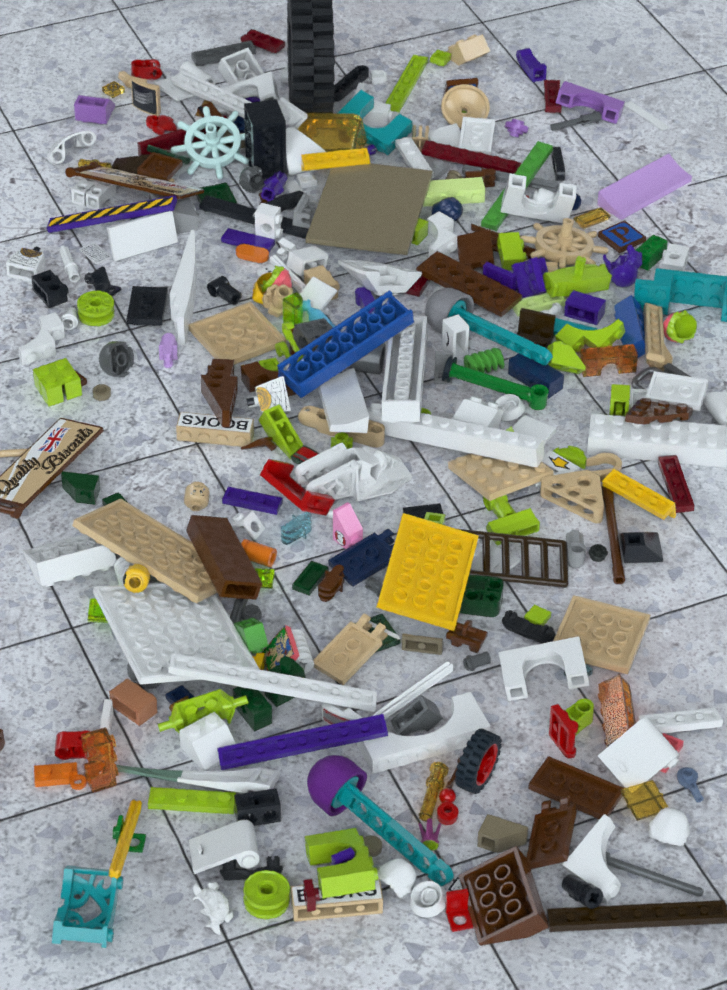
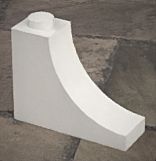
(380, 114)
(589, 859)

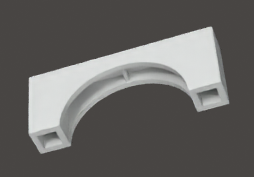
(400, 750)

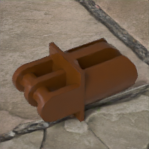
(486, 174)
(331, 583)

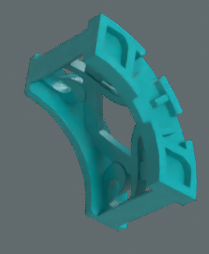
(93, 930)

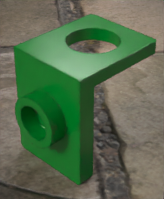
(141, 837)

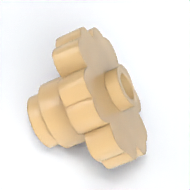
(274, 299)

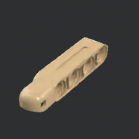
(316, 419)

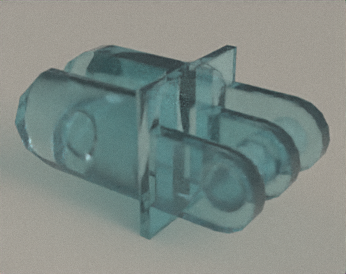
(296, 528)

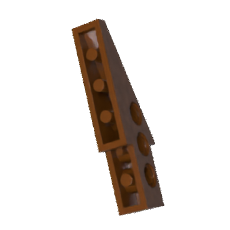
(220, 389)

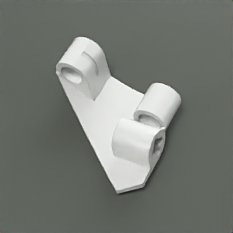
(80, 139)
(298, 144)

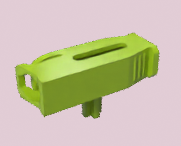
(580, 278)

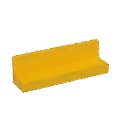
(334, 159)
(639, 494)

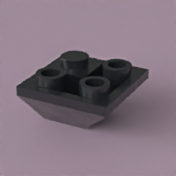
(641, 547)

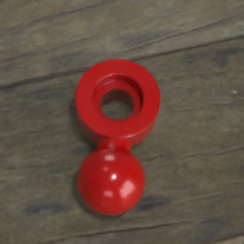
(447, 797)

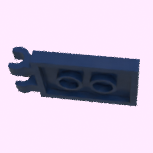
(365, 557)

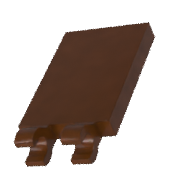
(475, 249)
(551, 834)

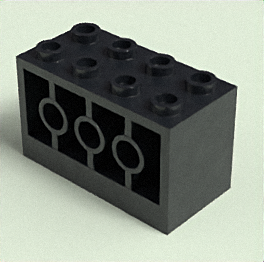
(265, 137)

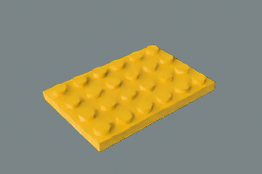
(427, 572)

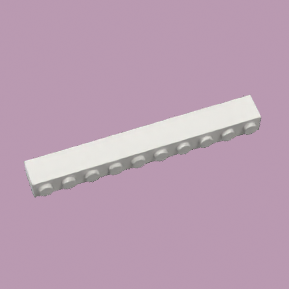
(465, 437)

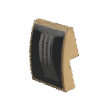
(145, 96)

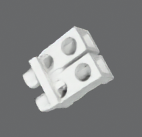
(92, 193)

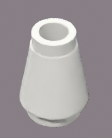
(70, 318)

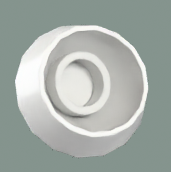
(512, 407)
(427, 899)

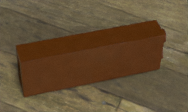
(223, 557)

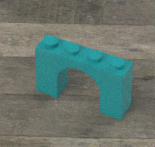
(383, 137)

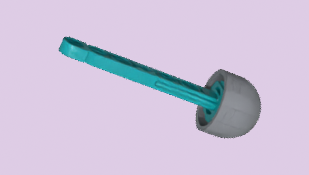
(451, 302)

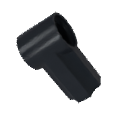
(222, 288)

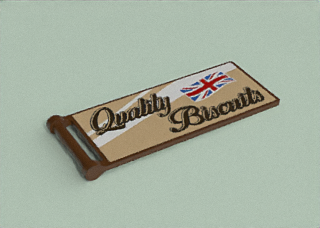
(134, 181)
(43, 463)

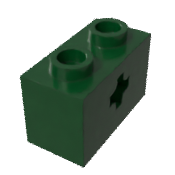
(257, 711)

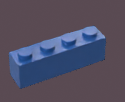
(631, 314)

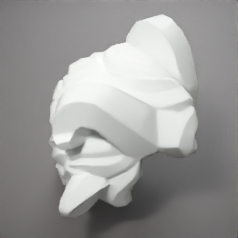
(215, 905)

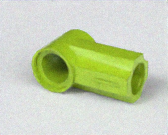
(499, 506)

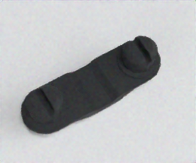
(287, 201)
(523, 627)
(230, 871)

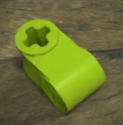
(582, 713)

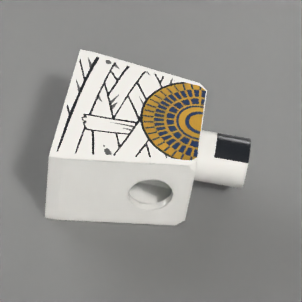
(26, 263)
(270, 395)

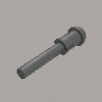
(583, 119)

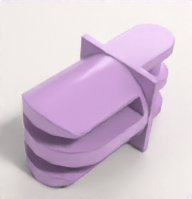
(168, 349)

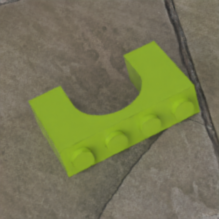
(343, 878)

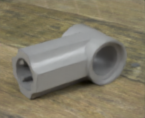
(575, 549)

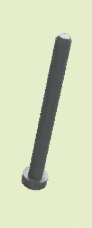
(677, 884)

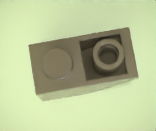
(500, 834)

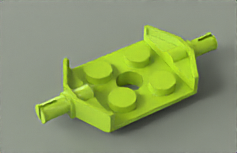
(186, 711)

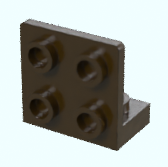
(536, 327)

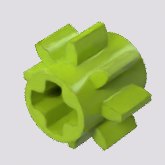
(342, 437)

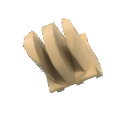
(419, 141)

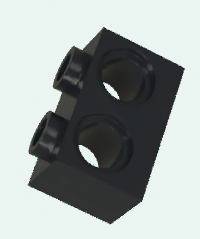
(49, 288)
(258, 807)

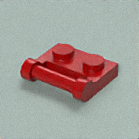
(563, 731)

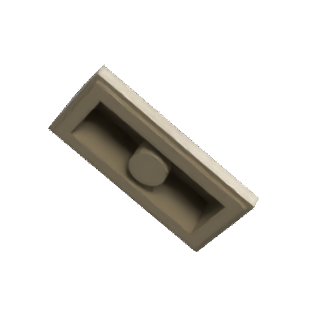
(422, 644)

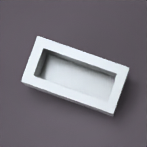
(455, 336)

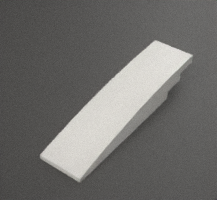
(184, 291)

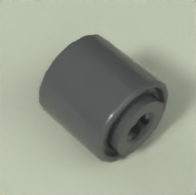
(371, 362)

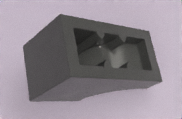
(418, 715)

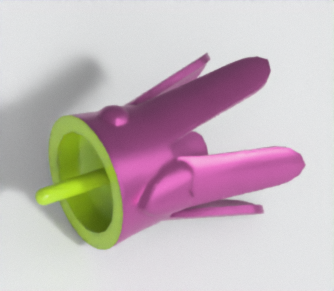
(428, 838)

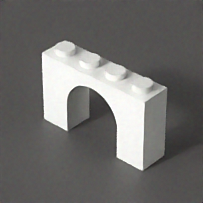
(260, 86)
(553, 210)
(519, 661)

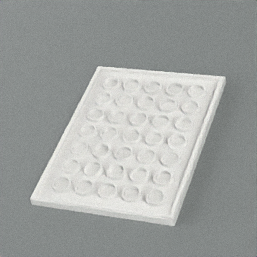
(166, 622)

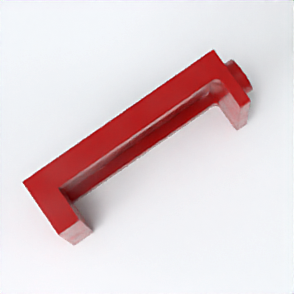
(278, 475)

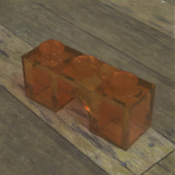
(622, 356)
(99, 751)

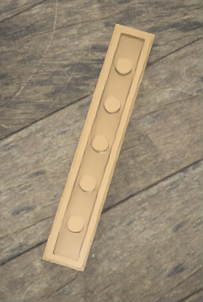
(654, 333)

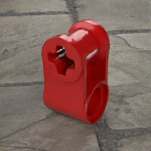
(145, 69)
(69, 745)

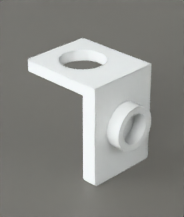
(245, 520)

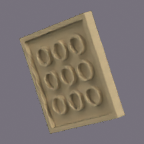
(237, 333)
(496, 477)
(606, 632)

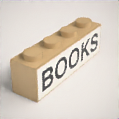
(207, 429)
(339, 906)

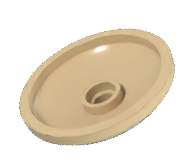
(467, 99)

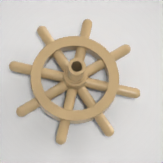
(563, 243)

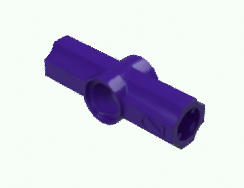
(274, 186)

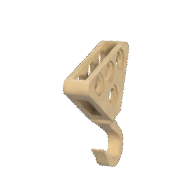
(585, 483)

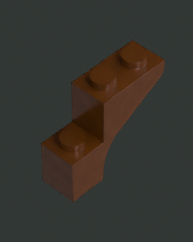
(255, 375)

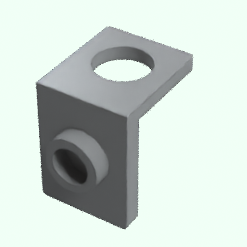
(440, 361)

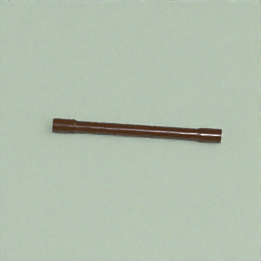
(617, 569)

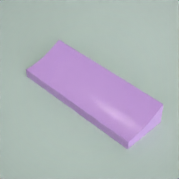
(643, 187)

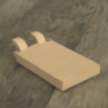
(350, 649)

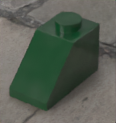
(81, 487)

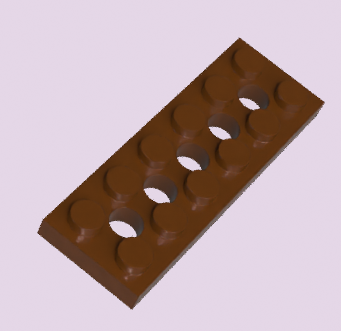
(456, 275)

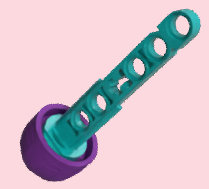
(338, 785)

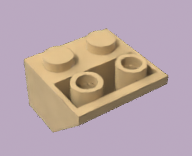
(468, 49)

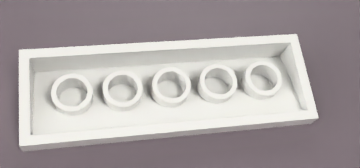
(344, 403)

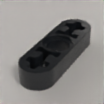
(558, 164)

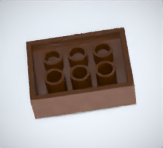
(503, 899)

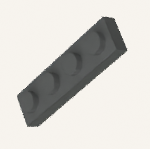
(215, 54)

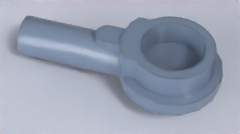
(688, 777)

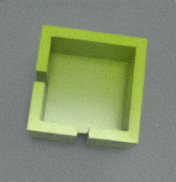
(51, 377)

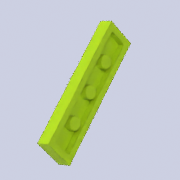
(191, 800)

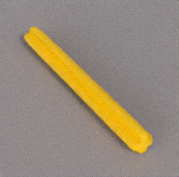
(125, 839)

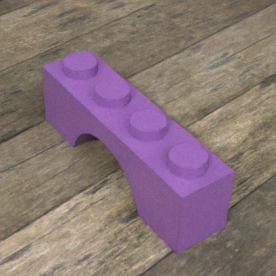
(575, 95)

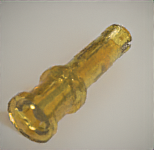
(434, 784)

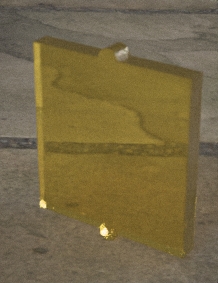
(644, 799)

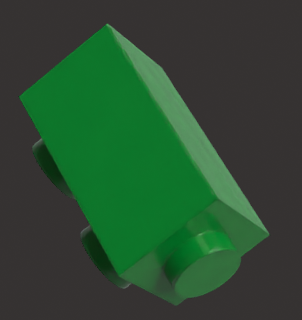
(652, 251)

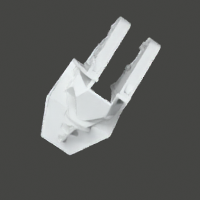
(353, 473)

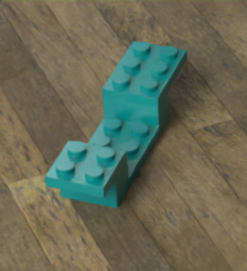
(683, 288)

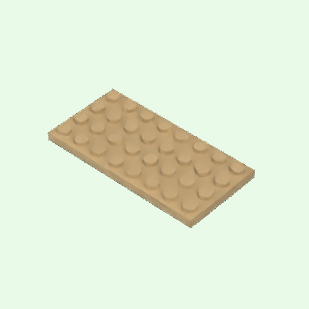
(151, 544)

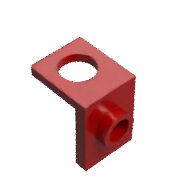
(457, 905)

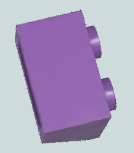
(93, 109)

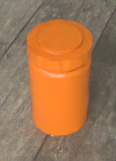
(259, 553)

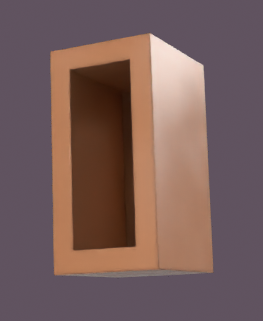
(133, 701)

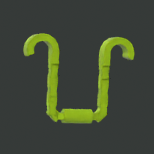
(281, 347)

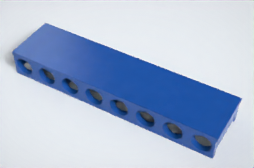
(345, 347)

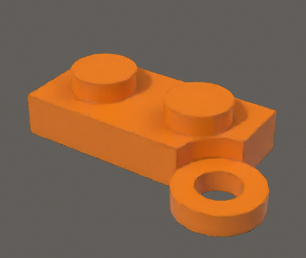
(58, 775)

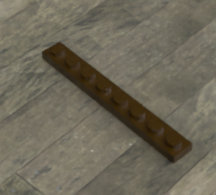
(637, 916)

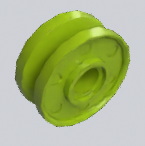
(95, 308)
(266, 894)

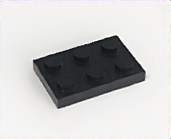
(147, 305)

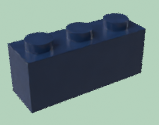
(534, 373)

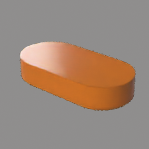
(252, 253)

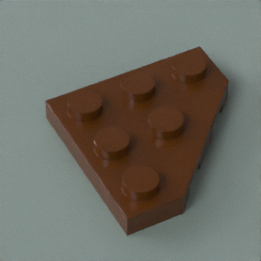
(646, 411)

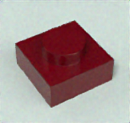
(310, 894)

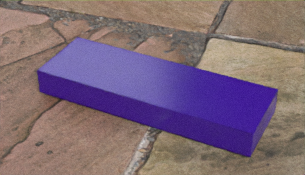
(237, 237)
(252, 500)

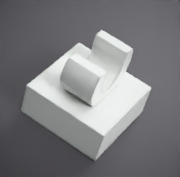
(286, 247)

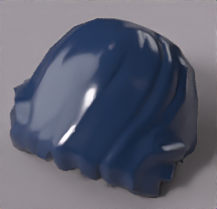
(450, 207)

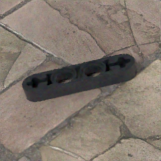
(350, 82)

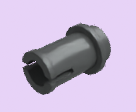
(373, 585)
(475, 661)

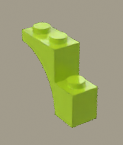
(592, 338)

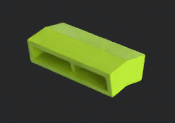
(519, 523)

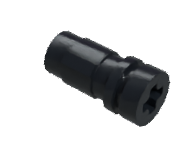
(581, 891)

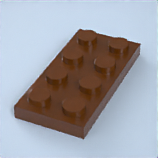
(589, 792)

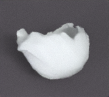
(670, 827)
(399, 875)

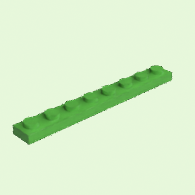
(528, 168)

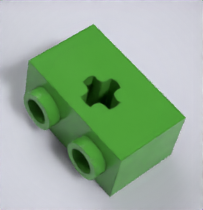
(252, 634)

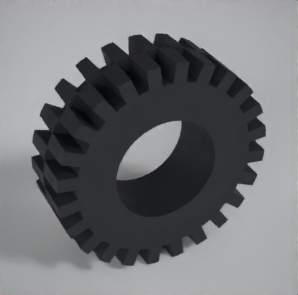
(311, 55)

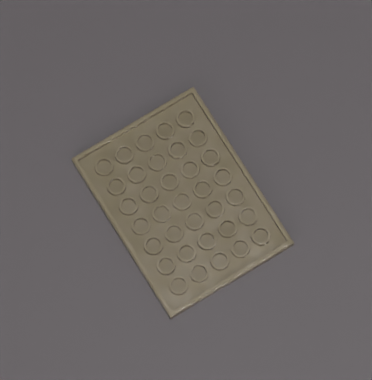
(370, 208)

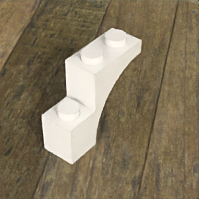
(442, 229)
(44, 344)

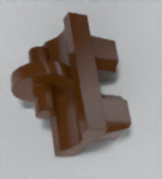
(467, 635)

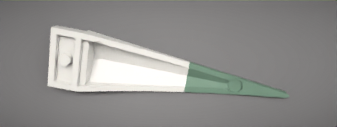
(233, 780)

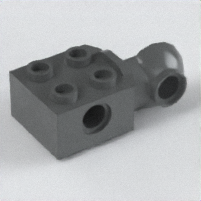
(309, 331)

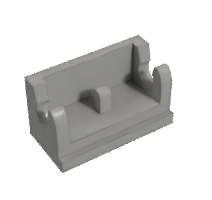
(304, 211)

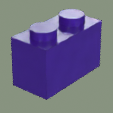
(585, 307)

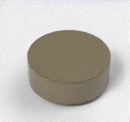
(101, 392)
(374, 845)

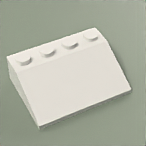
(68, 559)

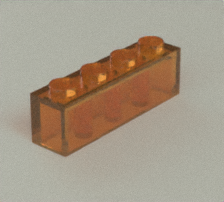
(616, 708)

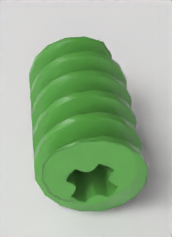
(485, 360)

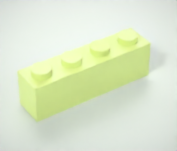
(464, 189)

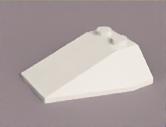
(381, 276)

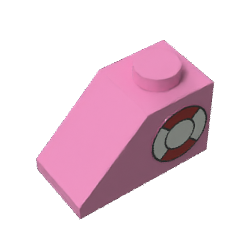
(346, 526)

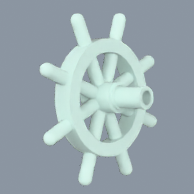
(212, 142)

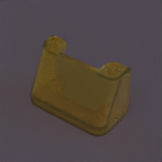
(334, 131)

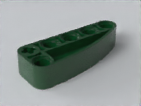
(482, 596)

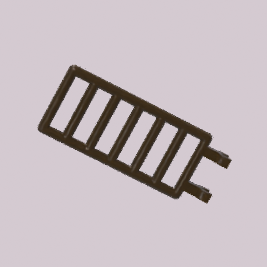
(544, 580)

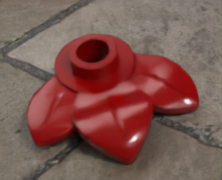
(160, 124)

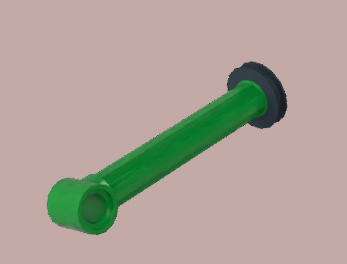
(535, 396)

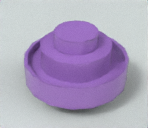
(516, 128)

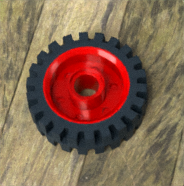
(478, 761)

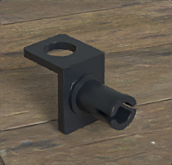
(101, 281)

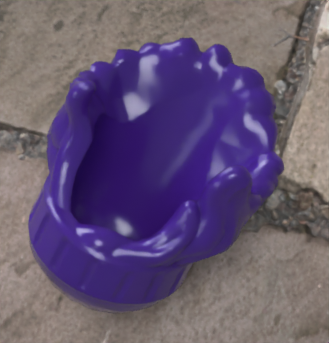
(625, 267)

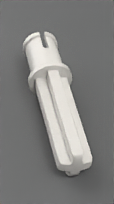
(70, 267)

